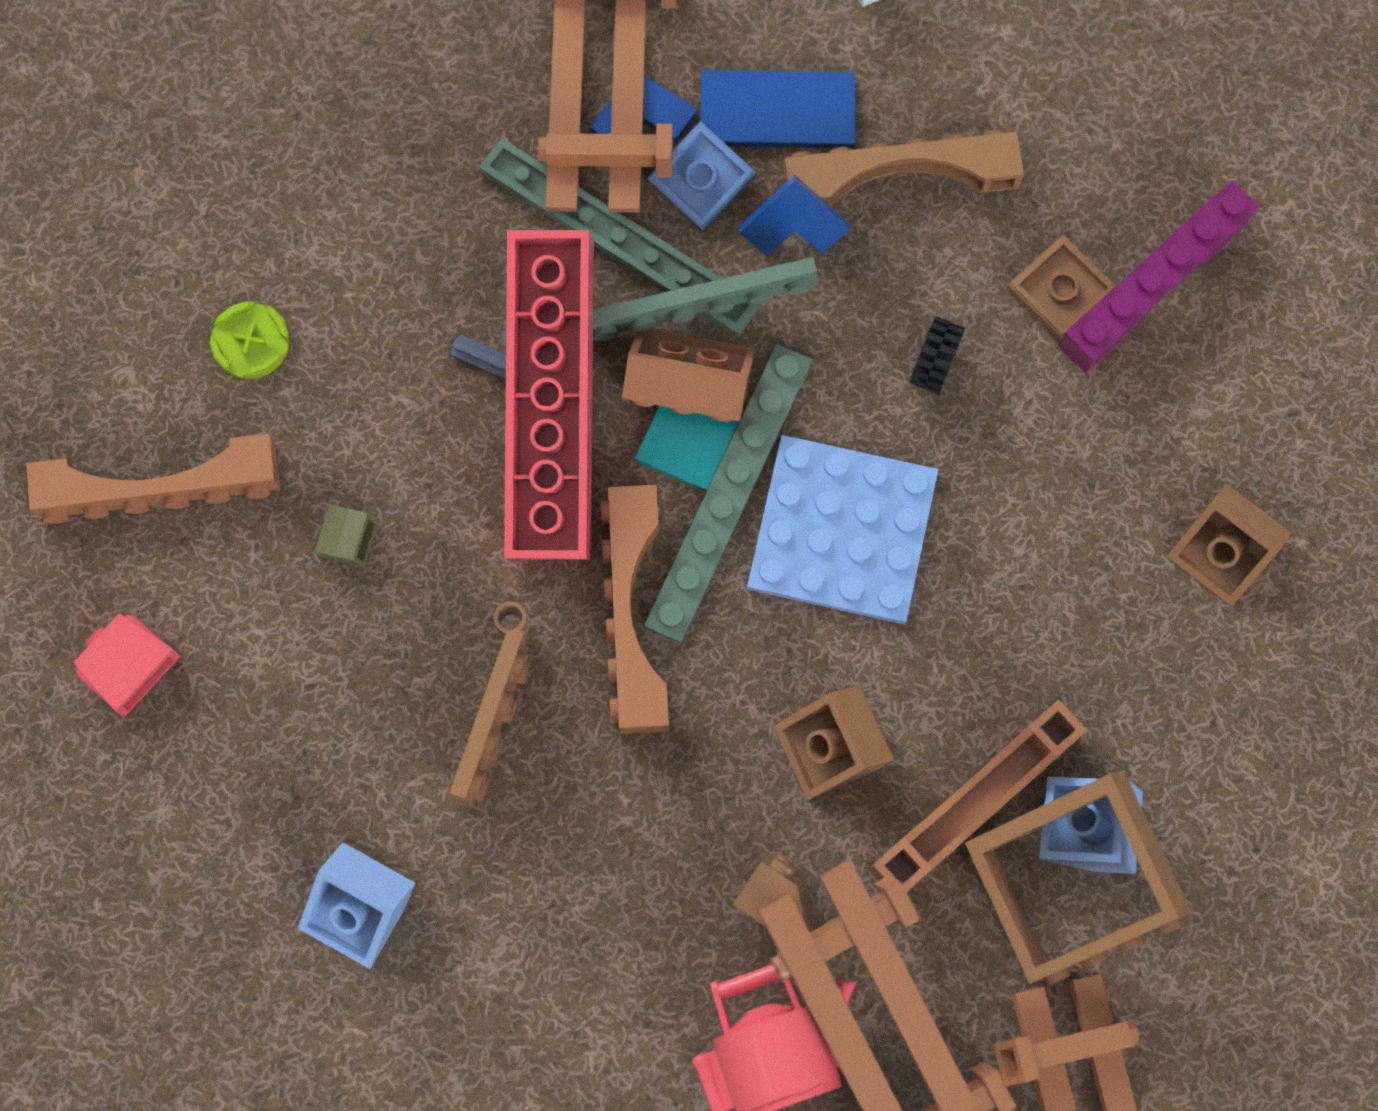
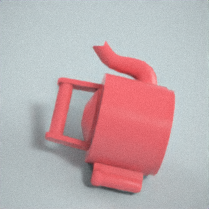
(770, 1053)

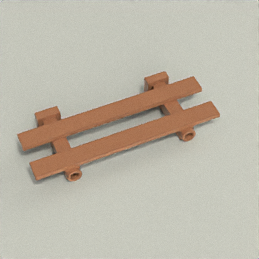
(626, 146)
(863, 925)
(1043, 1055)

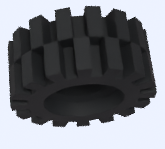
(937, 355)

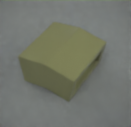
(346, 536)

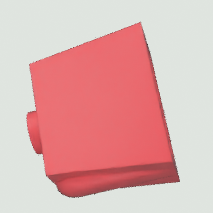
(124, 662)

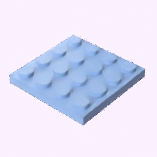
(843, 529)

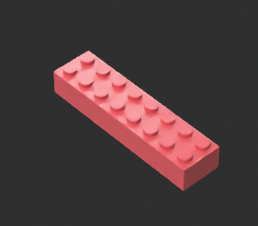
(549, 395)

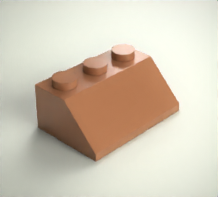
(688, 374)

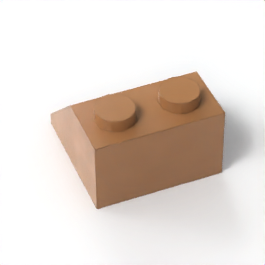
(1229, 544)
(833, 742)
(772, 881)

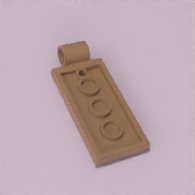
(496, 707)

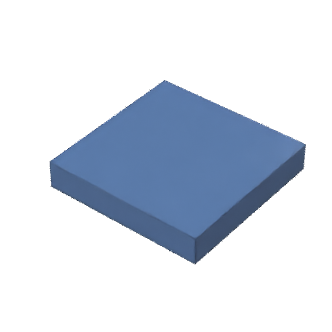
(704, 177)

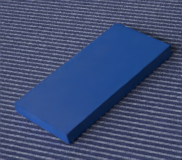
(779, 108)

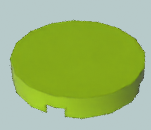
(249, 340)

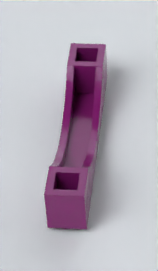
(1157, 276)

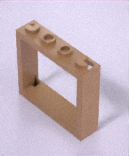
(1146, 850)

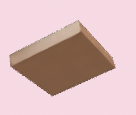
(1060, 286)

